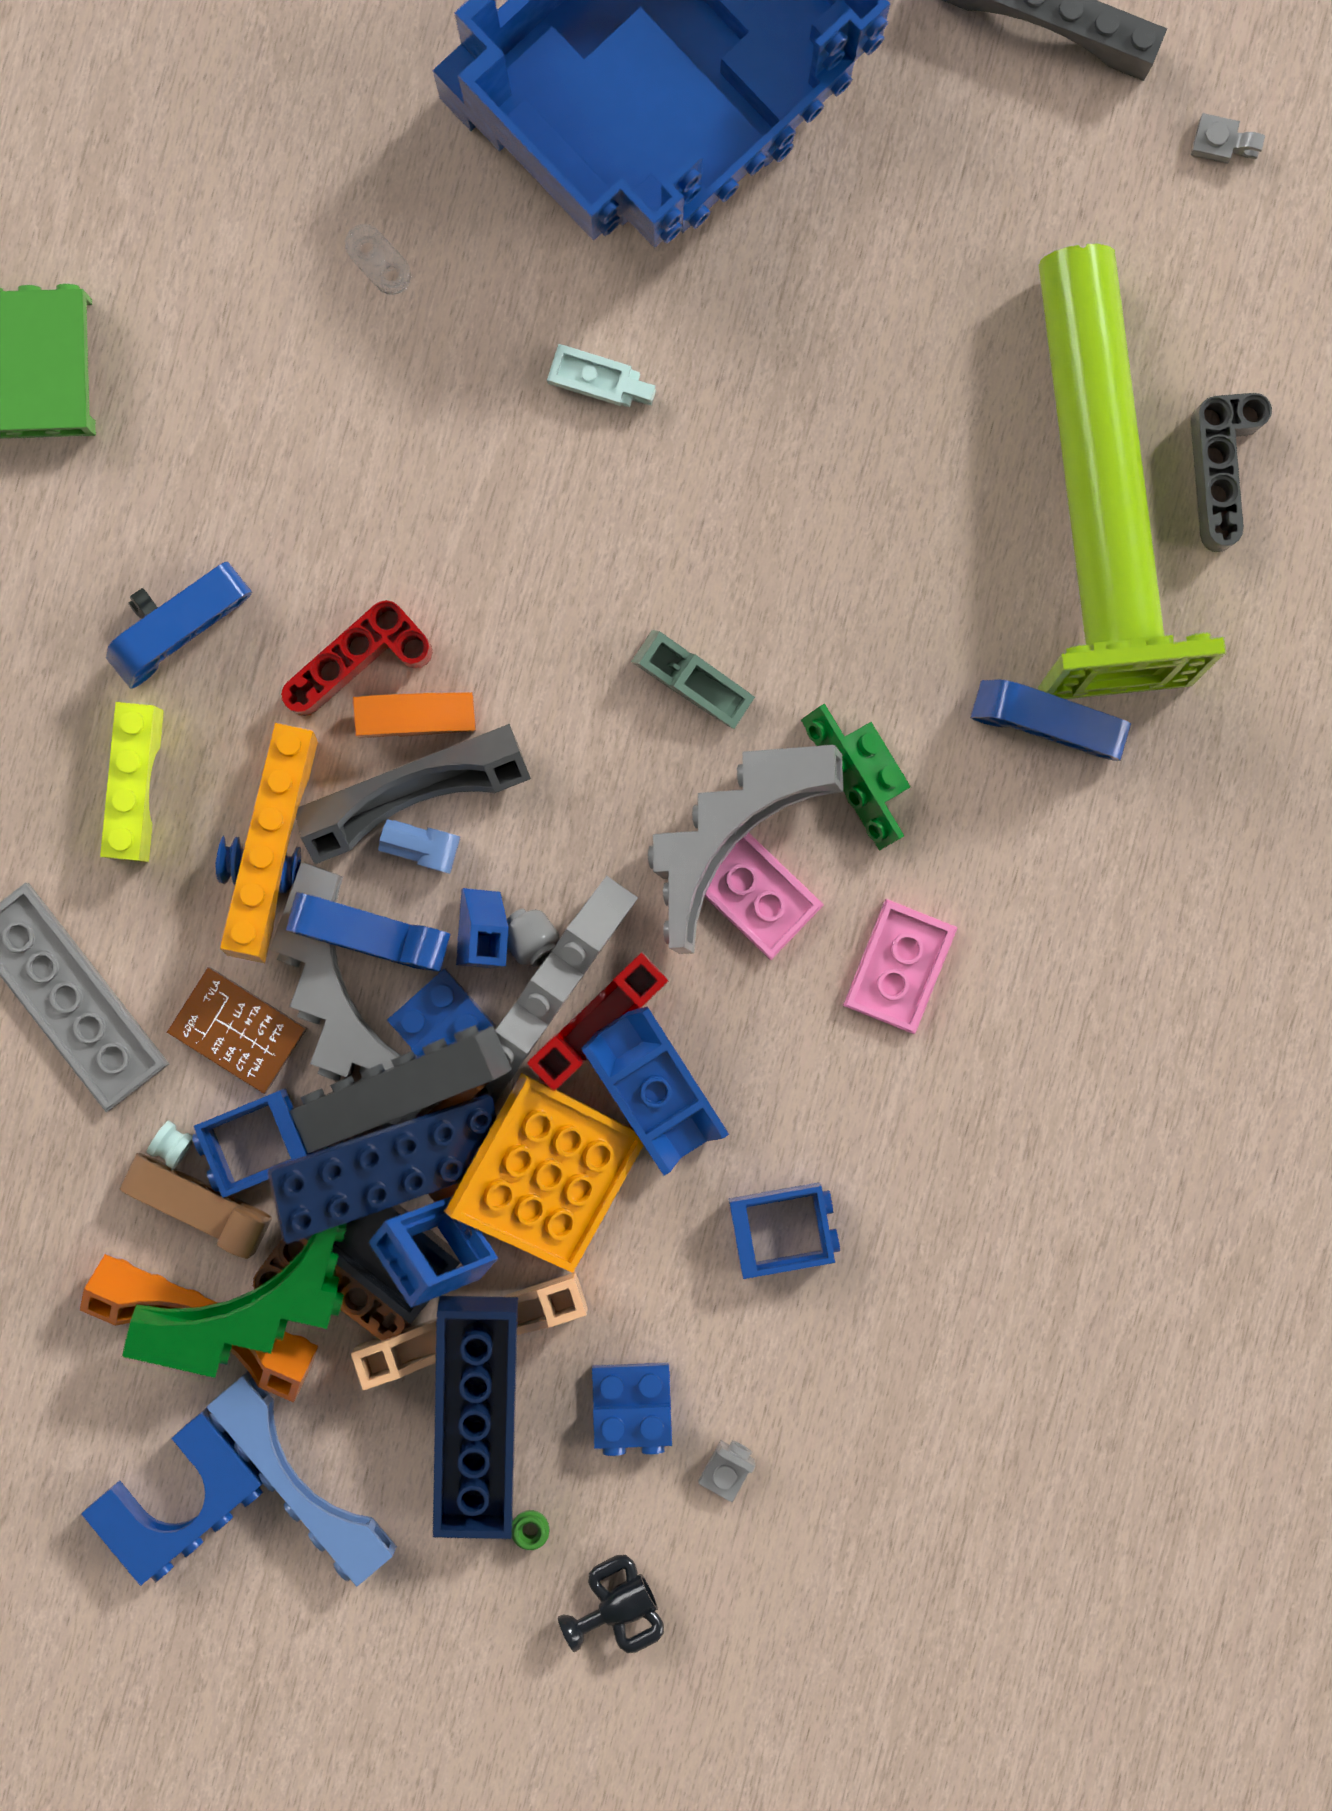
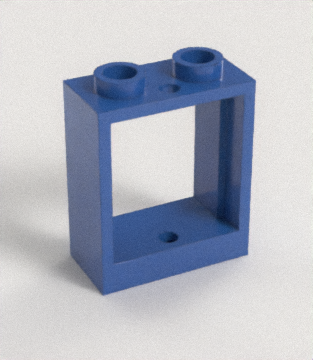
(208, 1144)
(828, 1238)
(409, 1267)

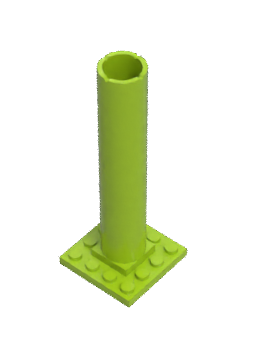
(1107, 492)

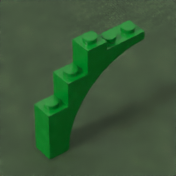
(203, 1336)

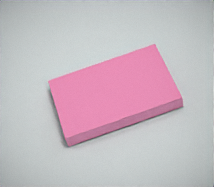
(761, 897)
(900, 966)

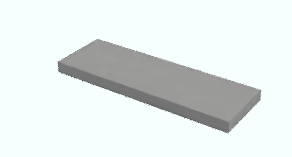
(73, 1001)

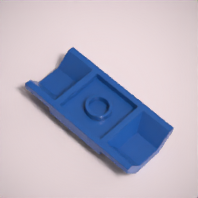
(653, 1087)

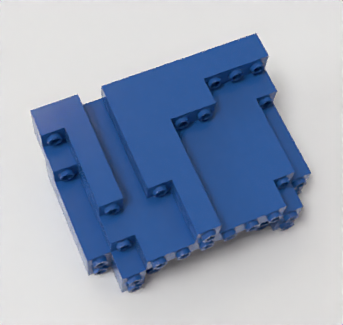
(650, 101)

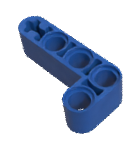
(176, 622)
(1050, 717)
(367, 933)

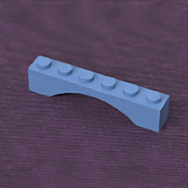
(349, 1538)

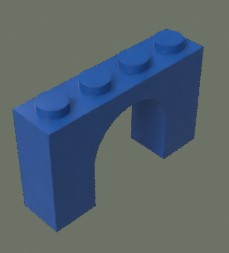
(148, 1544)

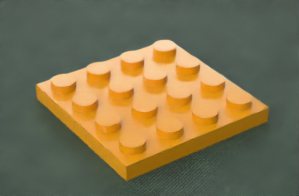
(545, 1174)

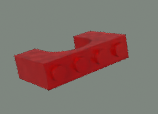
(626, 992)

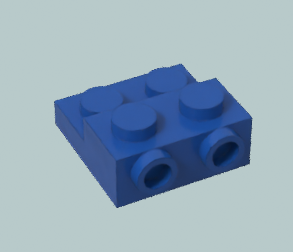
(437, 1013)
(632, 1407)

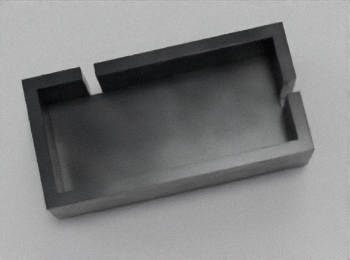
(363, 1264)

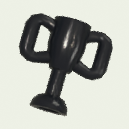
(618, 1607)

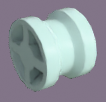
(170, 1144)

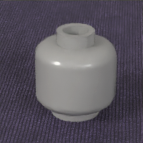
(531, 937)

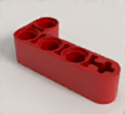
(351, 664)

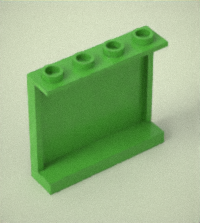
(44, 363)

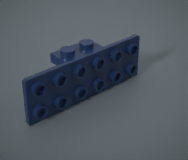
(379, 1169)

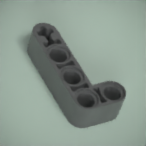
(1227, 473)

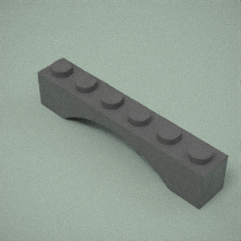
(1107, 32)
(343, 818)

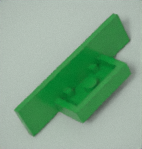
(868, 773)

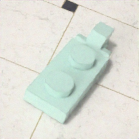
(598, 377)

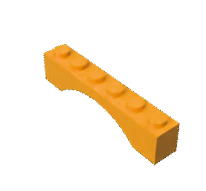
(262, 862)

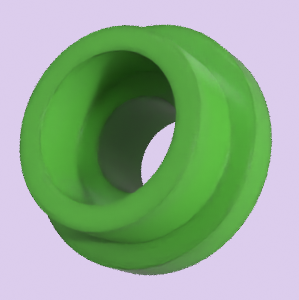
(530, 1542)

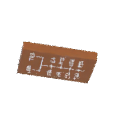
(236, 1030)

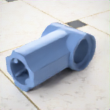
(427, 847)

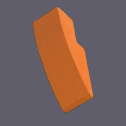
(414, 714)

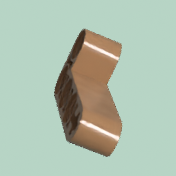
(194, 1202)

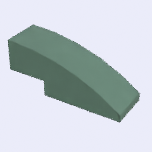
(693, 678)

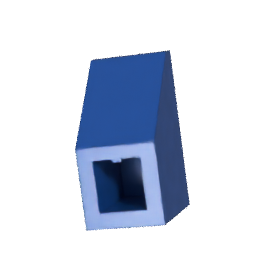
(482, 930)

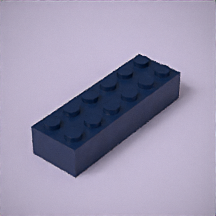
(475, 1417)

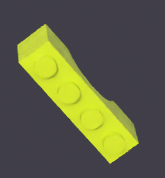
(132, 755)

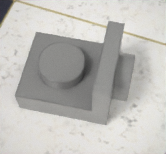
(727, 1469)

